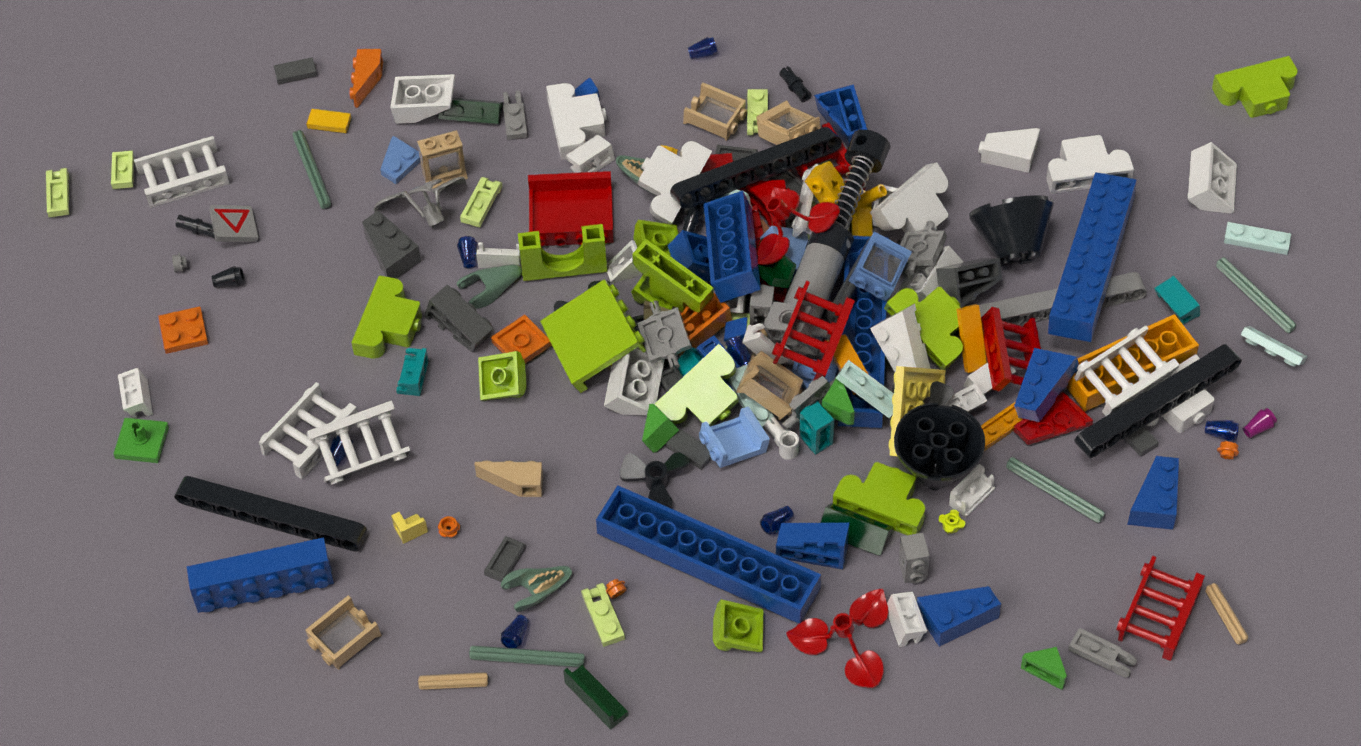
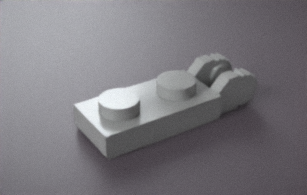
(514, 117)
(1101, 652)

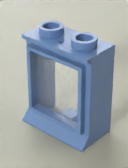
(880, 266)

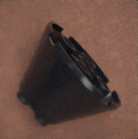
(1015, 227)
(939, 443)

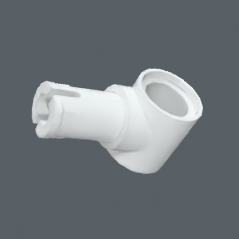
(783, 438)

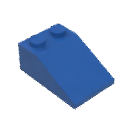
(691, 252)

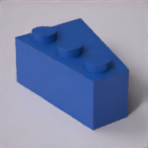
(842, 111)
(1043, 381)
(1158, 496)
(814, 543)
(958, 612)

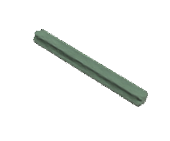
(311, 169)
(1256, 295)
(1055, 489)
(526, 656)

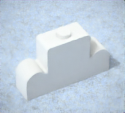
(574, 117)
(1081, 160)
(667, 169)
(914, 202)
(1192, 410)

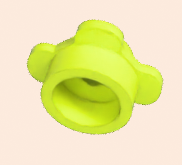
(951, 527)

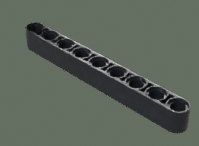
(755, 167)
(1157, 401)
(270, 513)

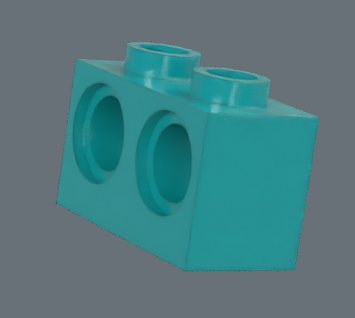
(816, 428)

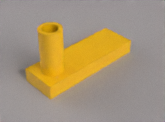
(862, 218)

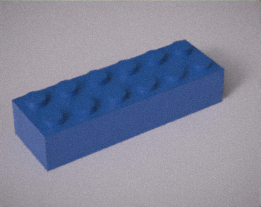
(731, 247)
(260, 575)

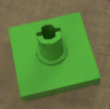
(141, 440)

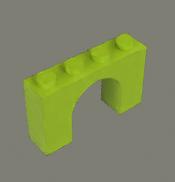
(585, 260)

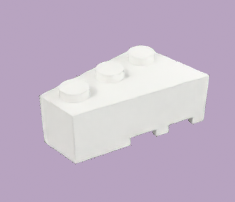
(901, 340)

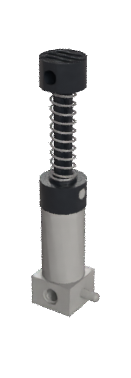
(828, 250)

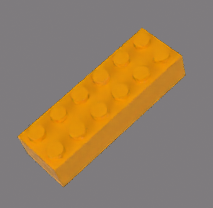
(1165, 337)

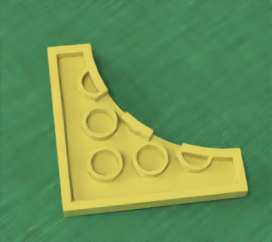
(910, 390)

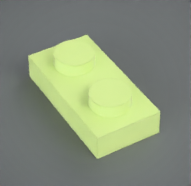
(122, 169)

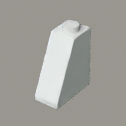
(1010, 148)

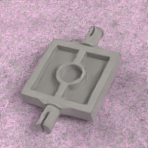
(924, 246)
(664, 335)
(814, 393)

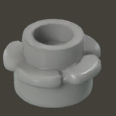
(179, 262)

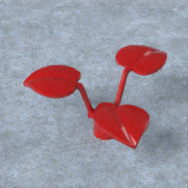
(780, 206)
(869, 609)

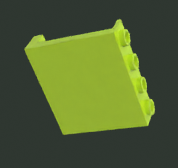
(592, 333)

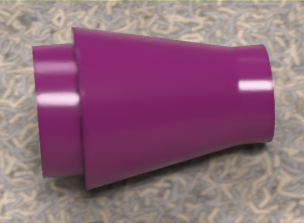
(1260, 422)

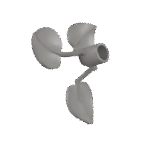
(431, 211)

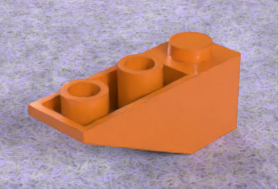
(368, 71)

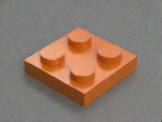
(183, 330)
(522, 337)

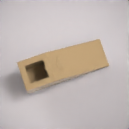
(518, 478)

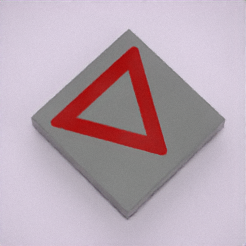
(233, 223)

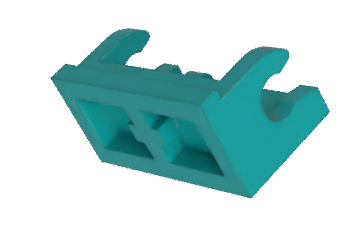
(1178, 299)
(413, 372)

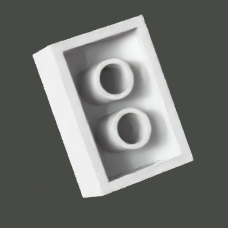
(1212, 179)
(925, 277)
(633, 384)

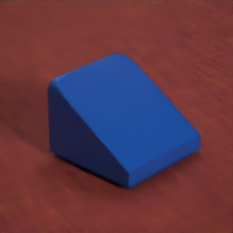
(586, 88)
(735, 328)

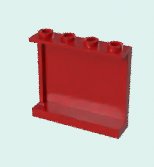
(568, 201)

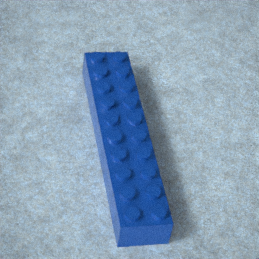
(1092, 257)
(865, 313)
(709, 554)

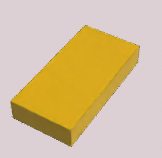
(328, 120)

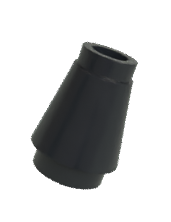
(228, 278)

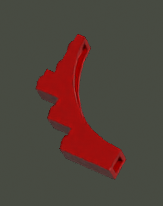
(758, 192)

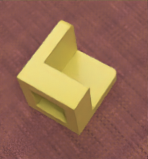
(410, 527)

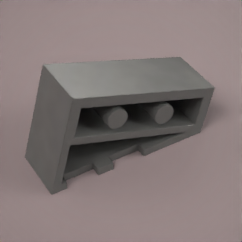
(390, 245)
(969, 278)
(459, 318)

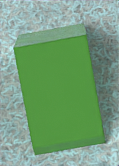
(838, 403)
(657, 429)
(1045, 665)

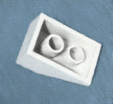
(421, 97)

